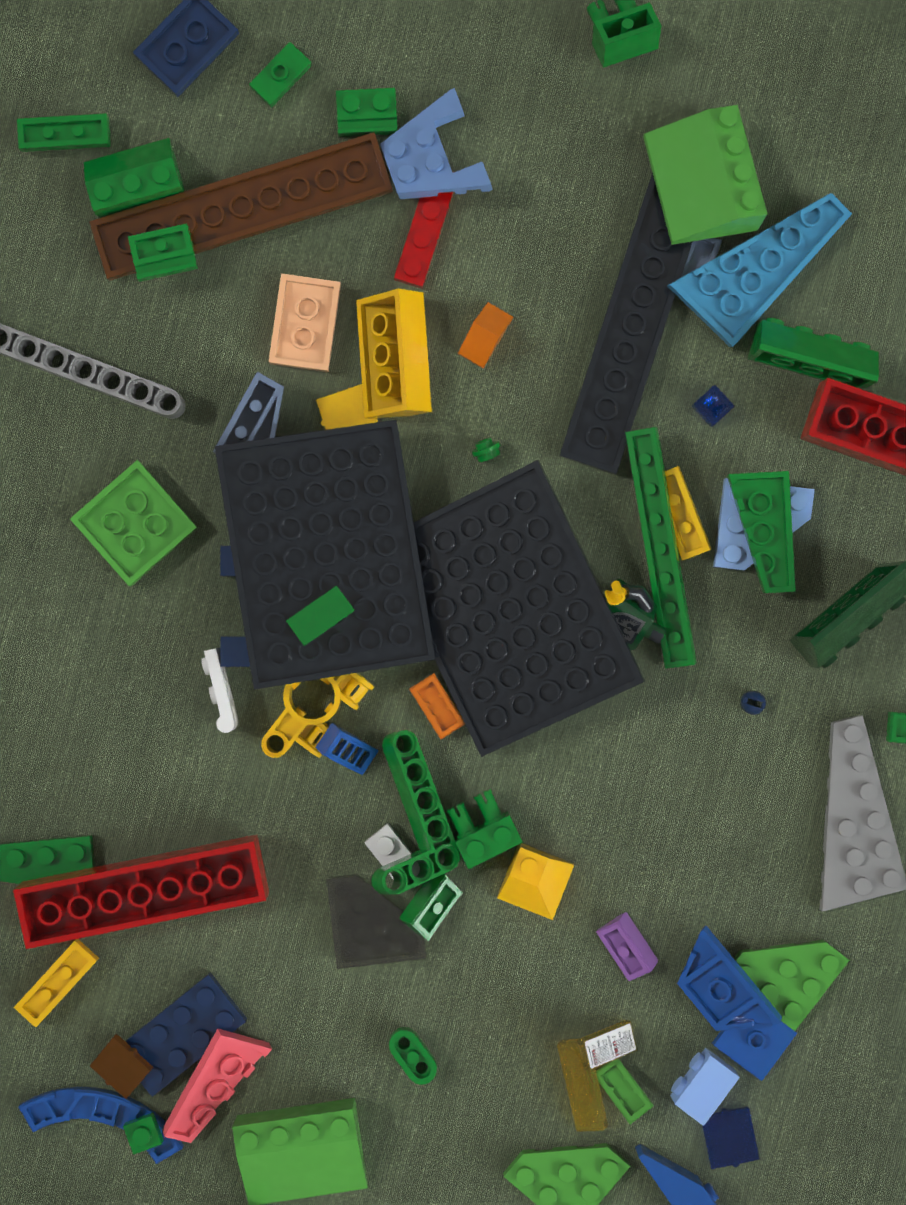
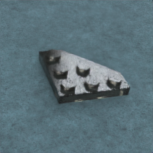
(368, 925)

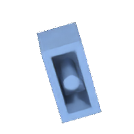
(703, 1086)

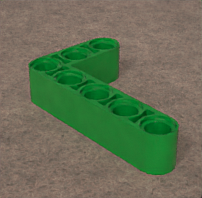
(419, 819)

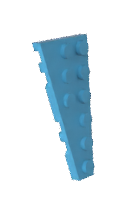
(747, 279)

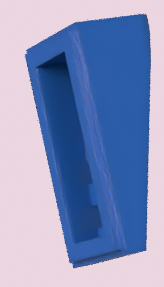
(332, 738)

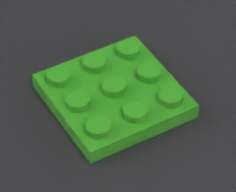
(134, 523)

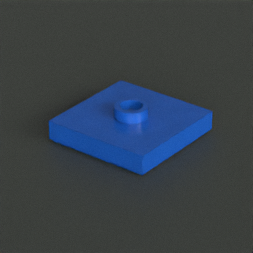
(756, 1046)

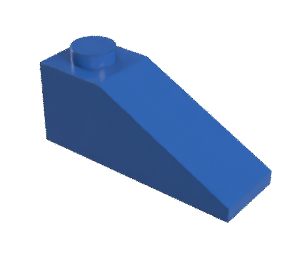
(676, 1182)

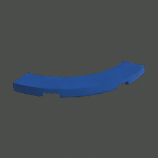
(97, 1106)

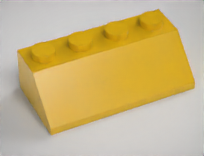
(394, 354)

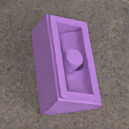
(627, 947)

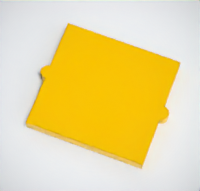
(343, 409)

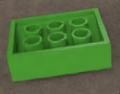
(706, 176)
(300, 1151)

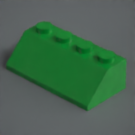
(813, 354)

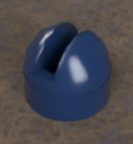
(756, 696)

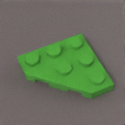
(793, 975)
(567, 1174)

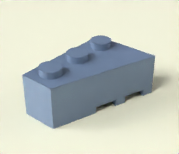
(256, 413)

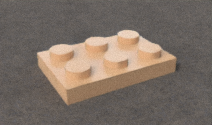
(304, 322)

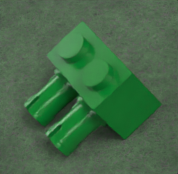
(625, 33)
(487, 839)

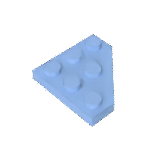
(731, 544)

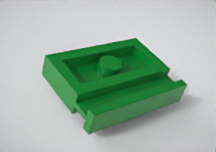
(366, 112)
(162, 252)

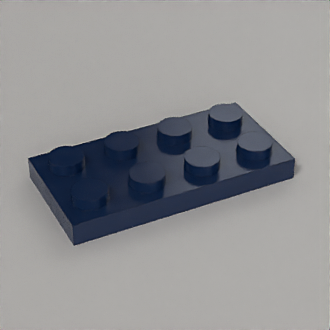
(184, 1030)

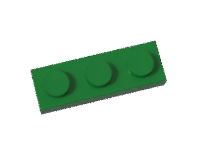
(63, 132)

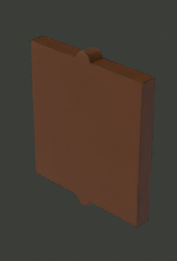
(121, 1066)

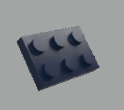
(186, 44)

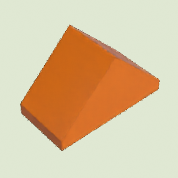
(485, 335)

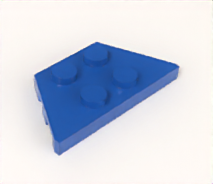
(723, 988)

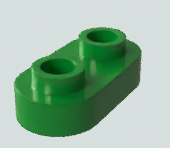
(411, 1055)

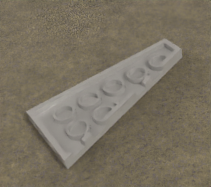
(858, 832)

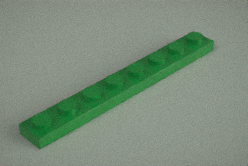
(661, 546)

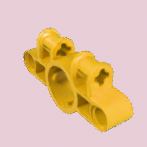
(295, 726)

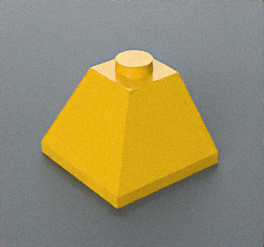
(535, 881)

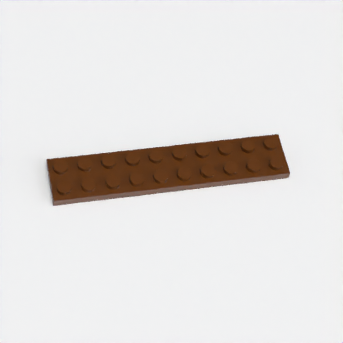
(251, 201)

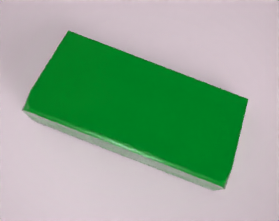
(320, 615)
(430, 906)

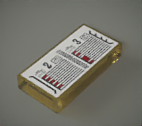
(607, 1045)

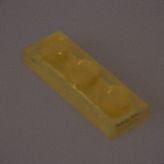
(582, 1089)

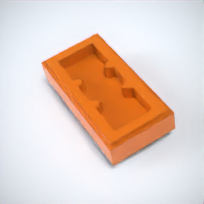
(437, 706)

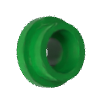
(486, 450)

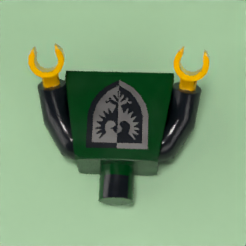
(634, 613)

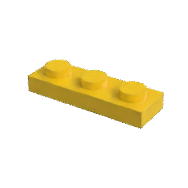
(687, 525)
(56, 982)

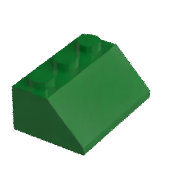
(132, 177)

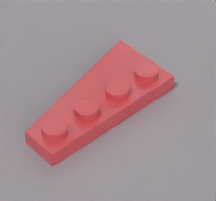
(213, 1081)

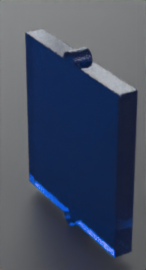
(730, 1138)

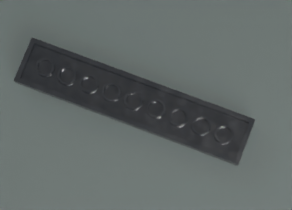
(626, 341)

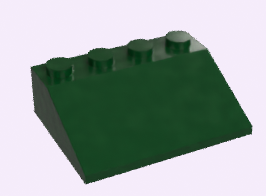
(851, 614)

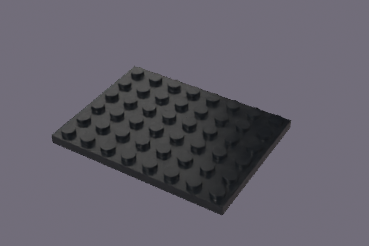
(320, 517)
(517, 611)

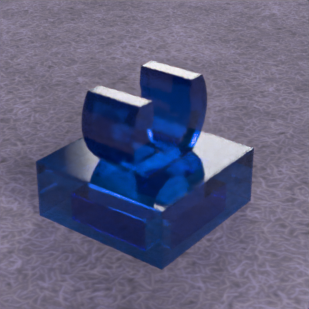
(713, 406)

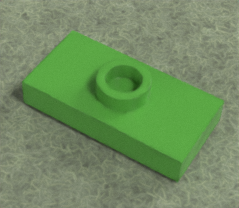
(623, 1090)

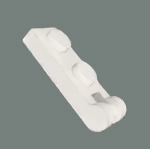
(220, 691)

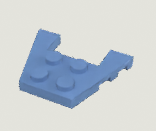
(419, 160)

